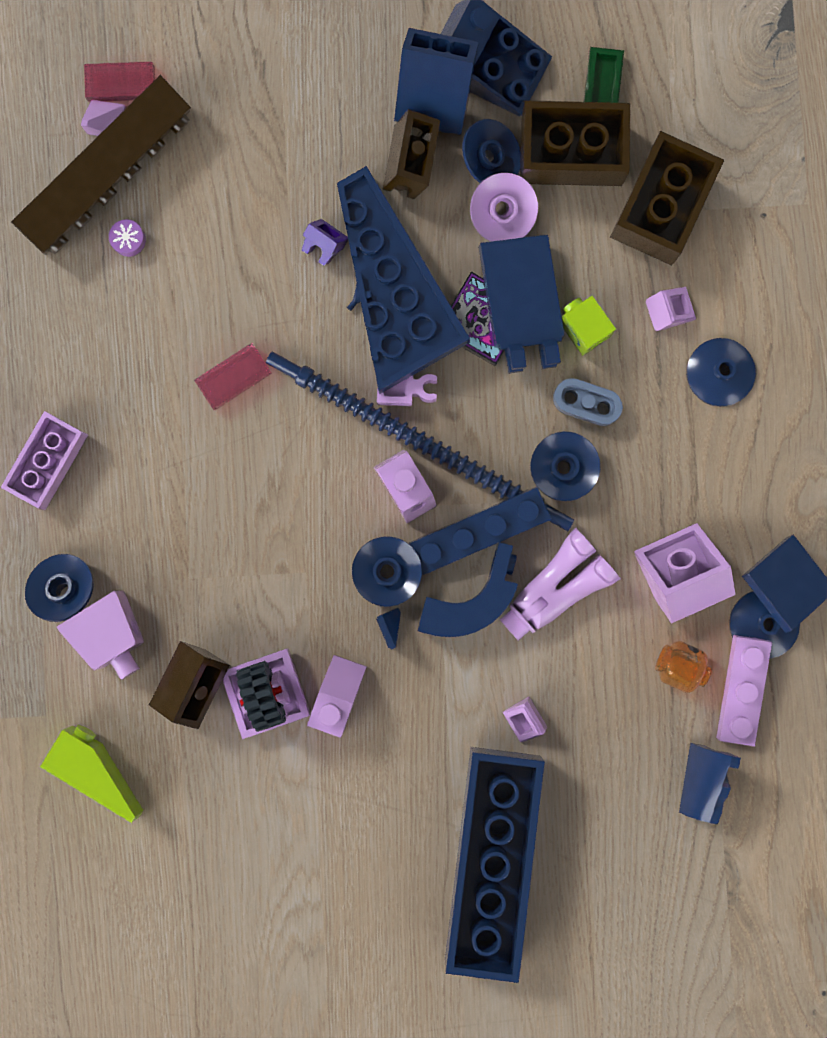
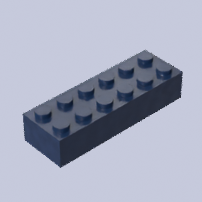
(494, 864)

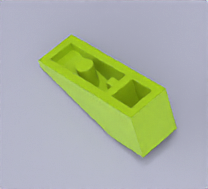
(90, 769)

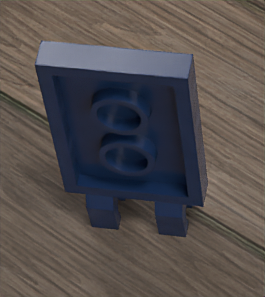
(522, 299)

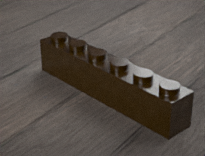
(102, 166)

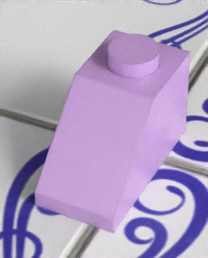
(336, 696)

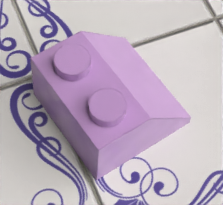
(685, 572)

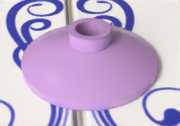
(520, 207)

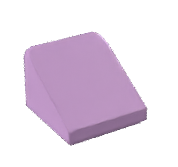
(670, 308)

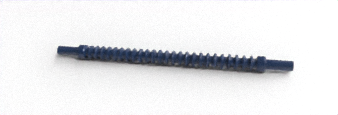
(305, 377)

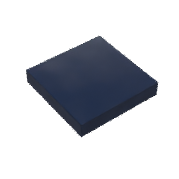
(788, 583)

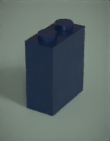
(436, 77)

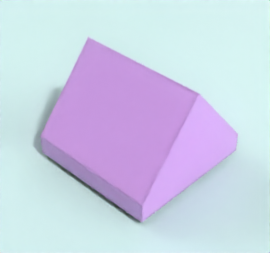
(525, 720)

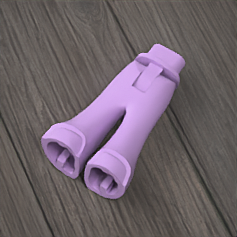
(541, 600)

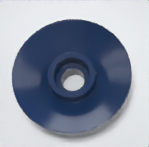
(494, 141)
(709, 383)
(579, 455)
(368, 577)
(48, 581)
(748, 619)

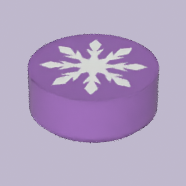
(127, 238)

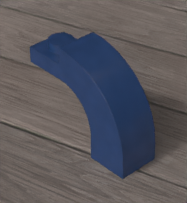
(468, 617)

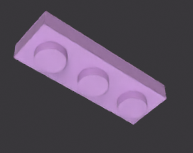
(744, 690)

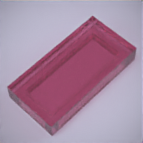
(117, 80)
(232, 376)

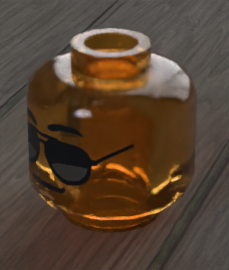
(683, 667)

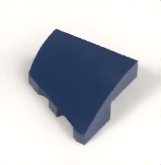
(706, 783)

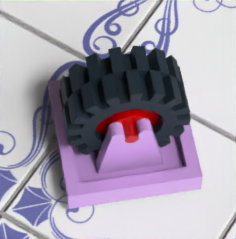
(265, 693)

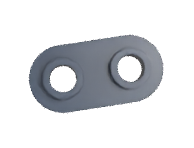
(587, 400)

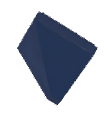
(389, 626)

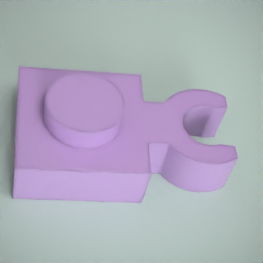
(403, 392)

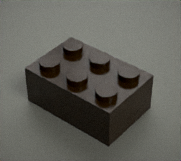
(575, 143)
(667, 198)

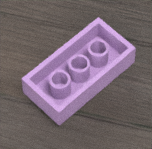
(44, 461)

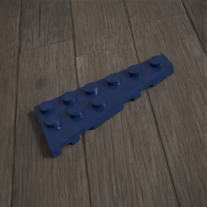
(400, 300)

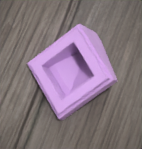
(100, 116)

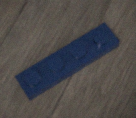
(481, 530)

